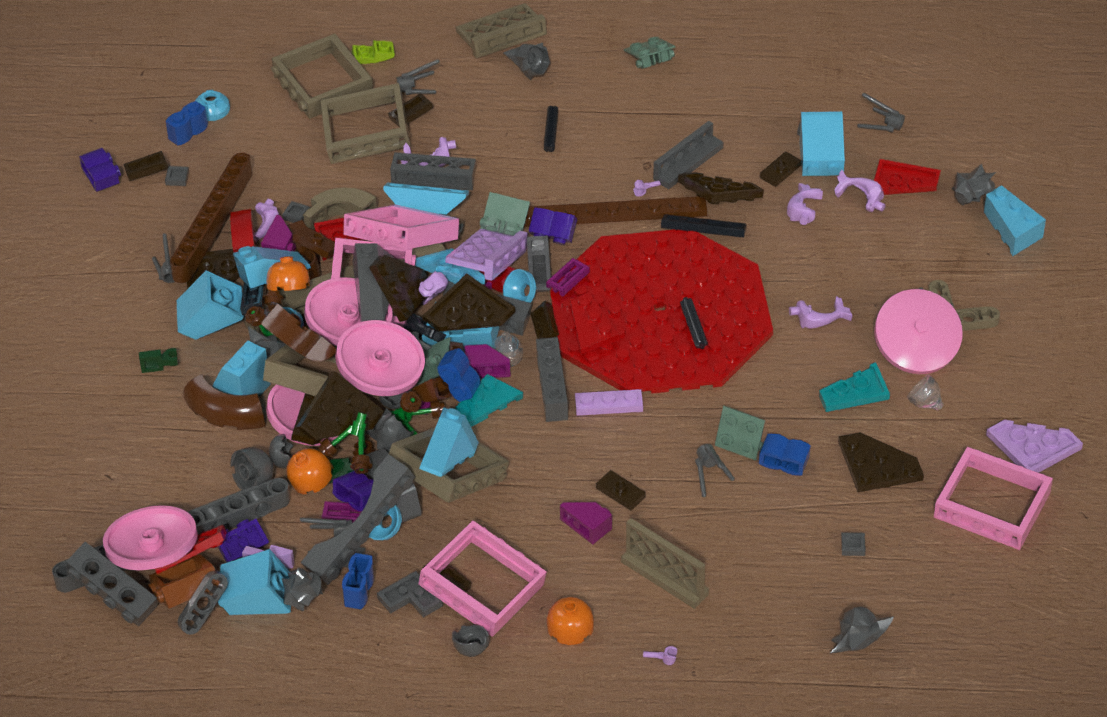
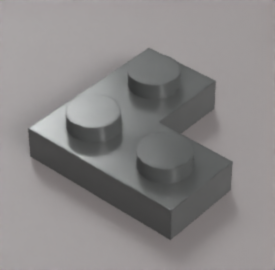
(406, 592)

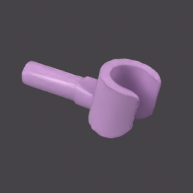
(640, 187)
(667, 656)

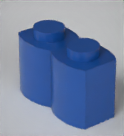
(186, 123)
(458, 375)
(784, 454)
(358, 581)

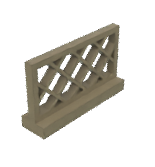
(510, 34)
(654, 567)

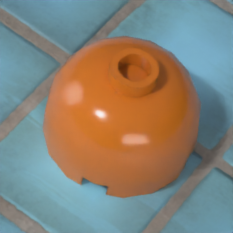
(287, 275)
(309, 470)
(570, 621)

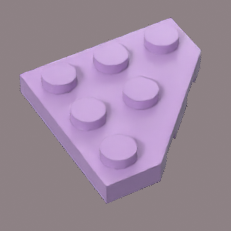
(1033, 444)

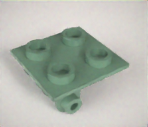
(651, 52)
(504, 214)
(432, 359)
(740, 433)

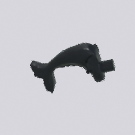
(417, 324)

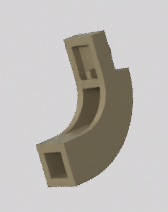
(337, 202)

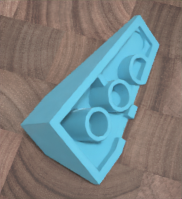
(449, 444)

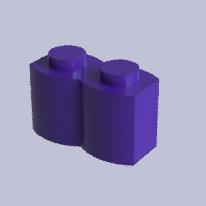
(100, 169)
(553, 224)
(353, 489)

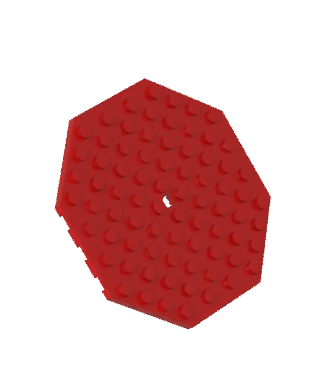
(655, 348)

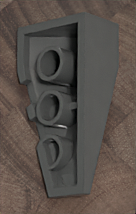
(370, 297)

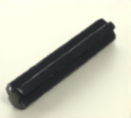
(550, 129)
(693, 323)

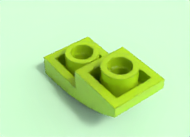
(376, 53)

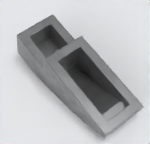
(539, 261)

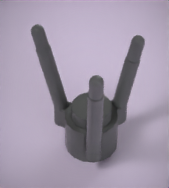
(406, 80)
(893, 118)
(165, 270)
(708, 458)
(337, 525)

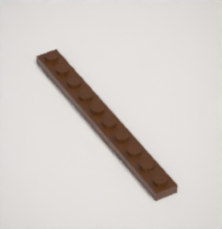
(628, 210)

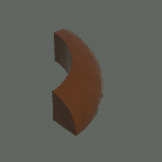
(301, 340)
(436, 388)
(223, 408)

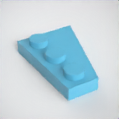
(453, 273)

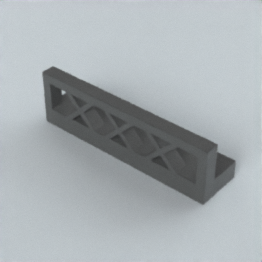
(688, 157)
(432, 175)

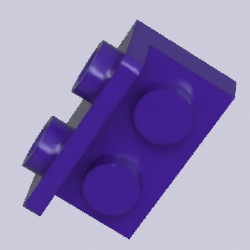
(246, 534)

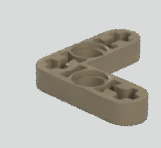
(975, 313)

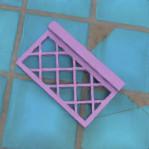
(492, 249)

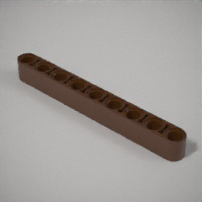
(210, 218)

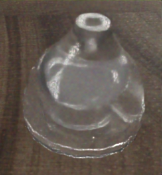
(509, 347)
(926, 394)

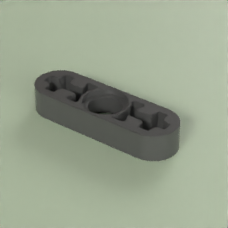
(204, 612)

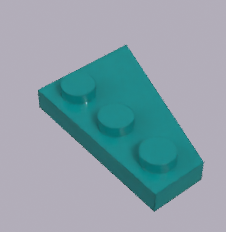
(858, 390)
(489, 397)

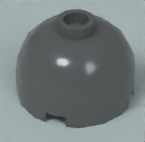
(251, 467)

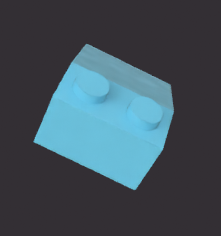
(255, 262)

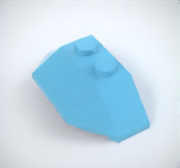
(425, 198)

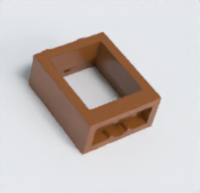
(180, 581)

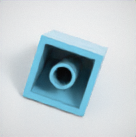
(821, 143)
(208, 306)
(244, 372)
(254, 585)

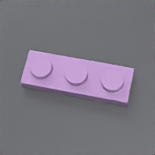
(608, 402)

